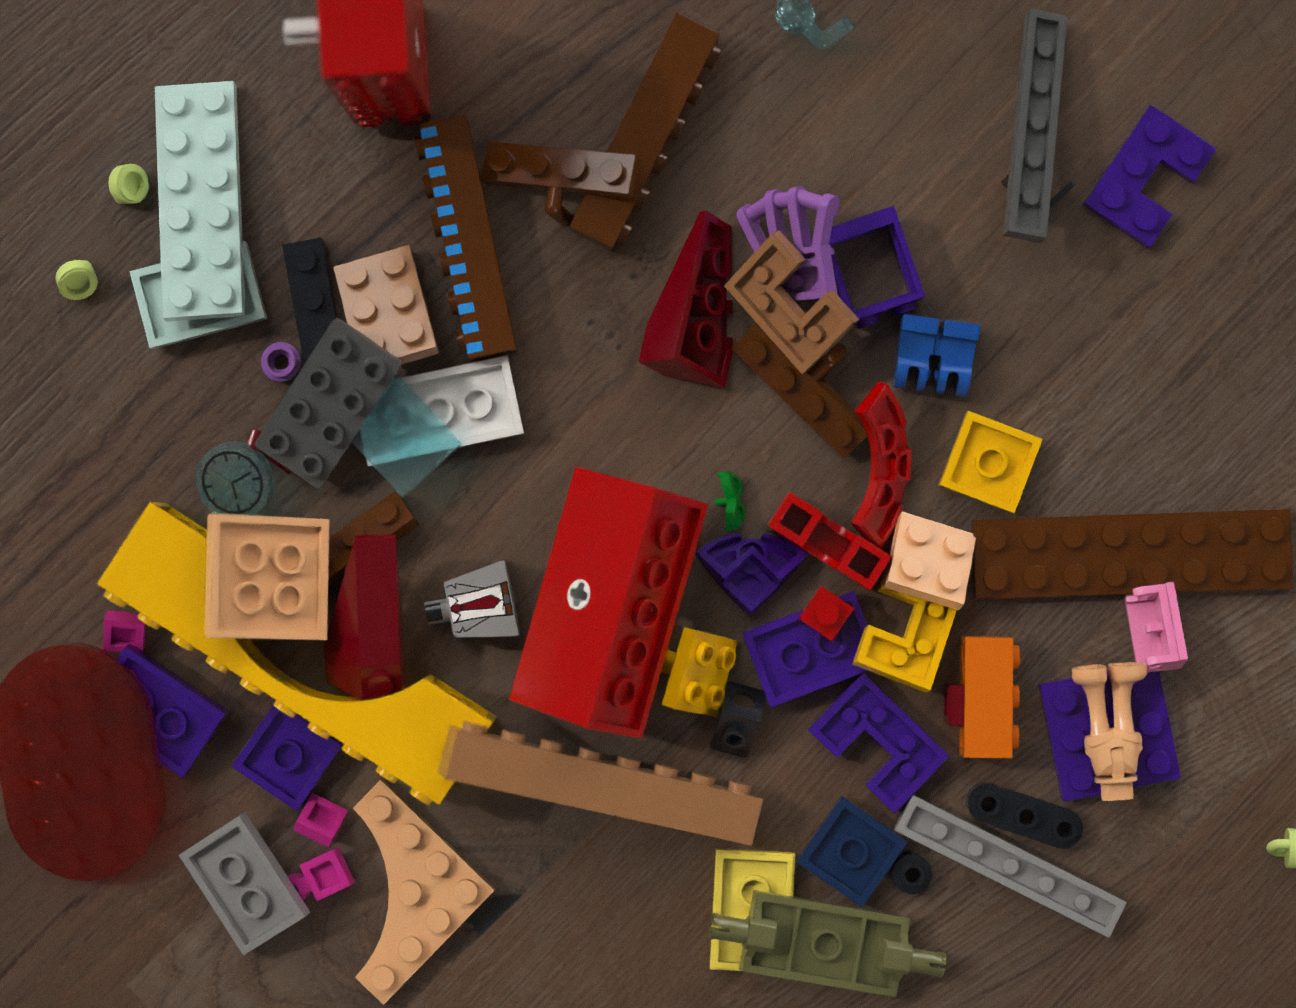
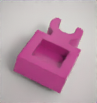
(323, 875)

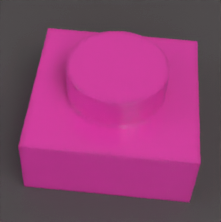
(123, 629)
(320, 820)

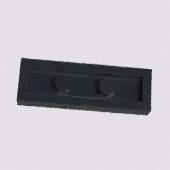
(310, 291)

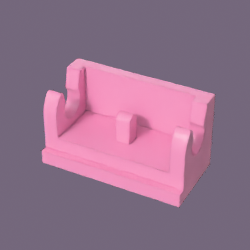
(1156, 627)

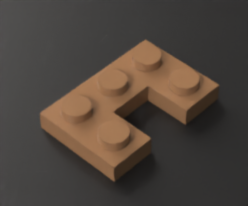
(798, 334)

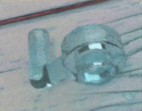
(799, 17)

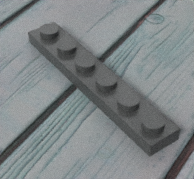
(1035, 126)

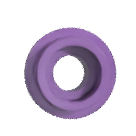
(270, 355)

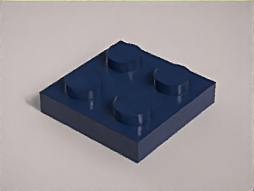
(851, 851)

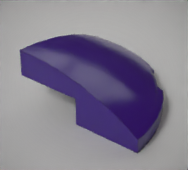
(750, 567)

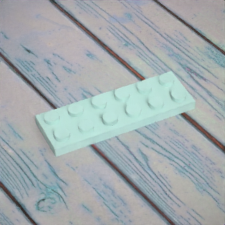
(199, 201)

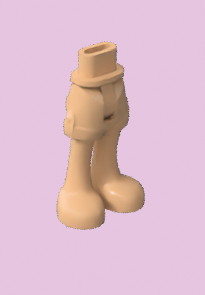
(1115, 749)

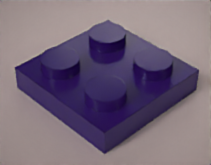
(286, 757)

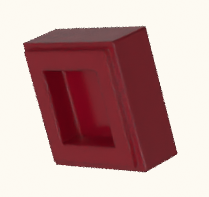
(954, 704)

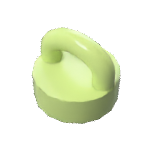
(128, 184)
(76, 279)
(1285, 848)

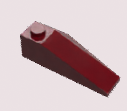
(689, 322)
(366, 629)

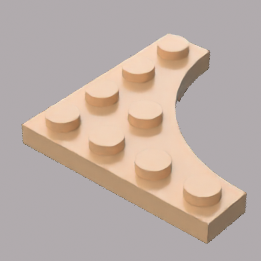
(427, 885)

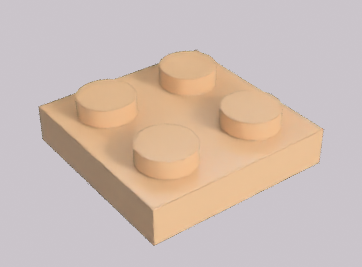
(930, 561)

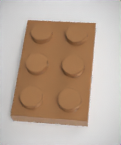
(387, 303)

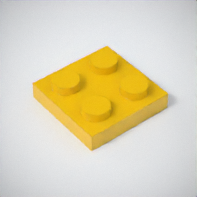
(990, 462)

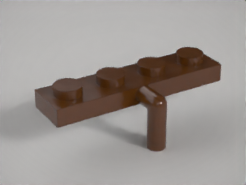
(560, 172)
(807, 392)
(386, 517)

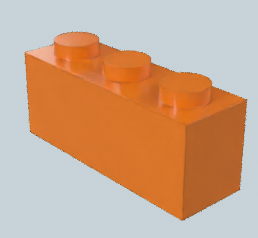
(988, 696)

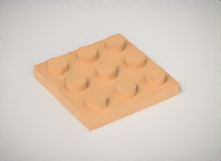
(266, 577)

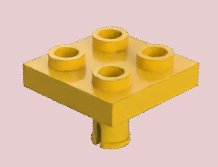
(698, 672)

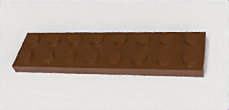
(1131, 552)

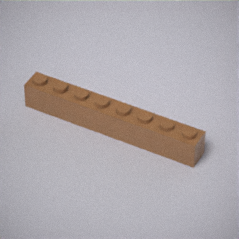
(599, 784)

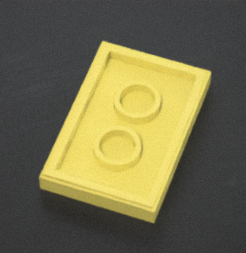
(734, 880)

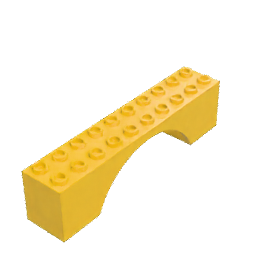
(405, 733)

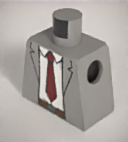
(478, 604)

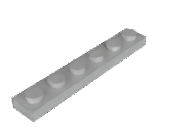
(1010, 865)

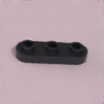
(1006, 813)

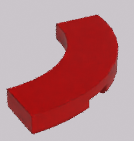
(889, 464)

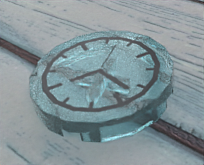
(234, 479)

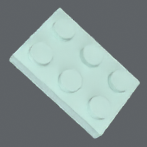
(162, 333)

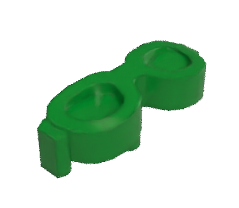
(732, 490)

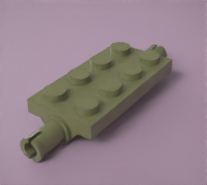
(825, 944)

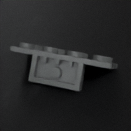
(328, 403)

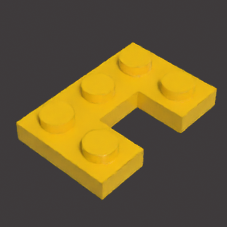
(916, 655)

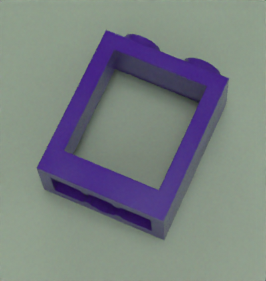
(865, 226)

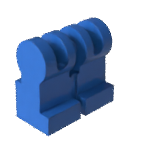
(953, 345)

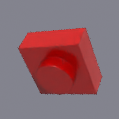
(826, 613)

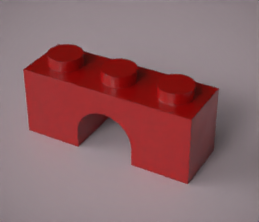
(828, 541)

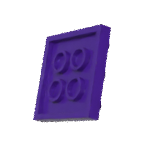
(1069, 722)

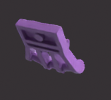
(816, 273)

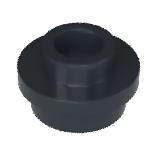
(902, 865)

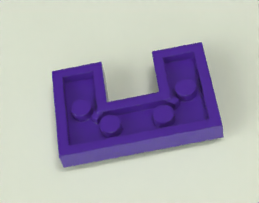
(1151, 142)
(912, 750)

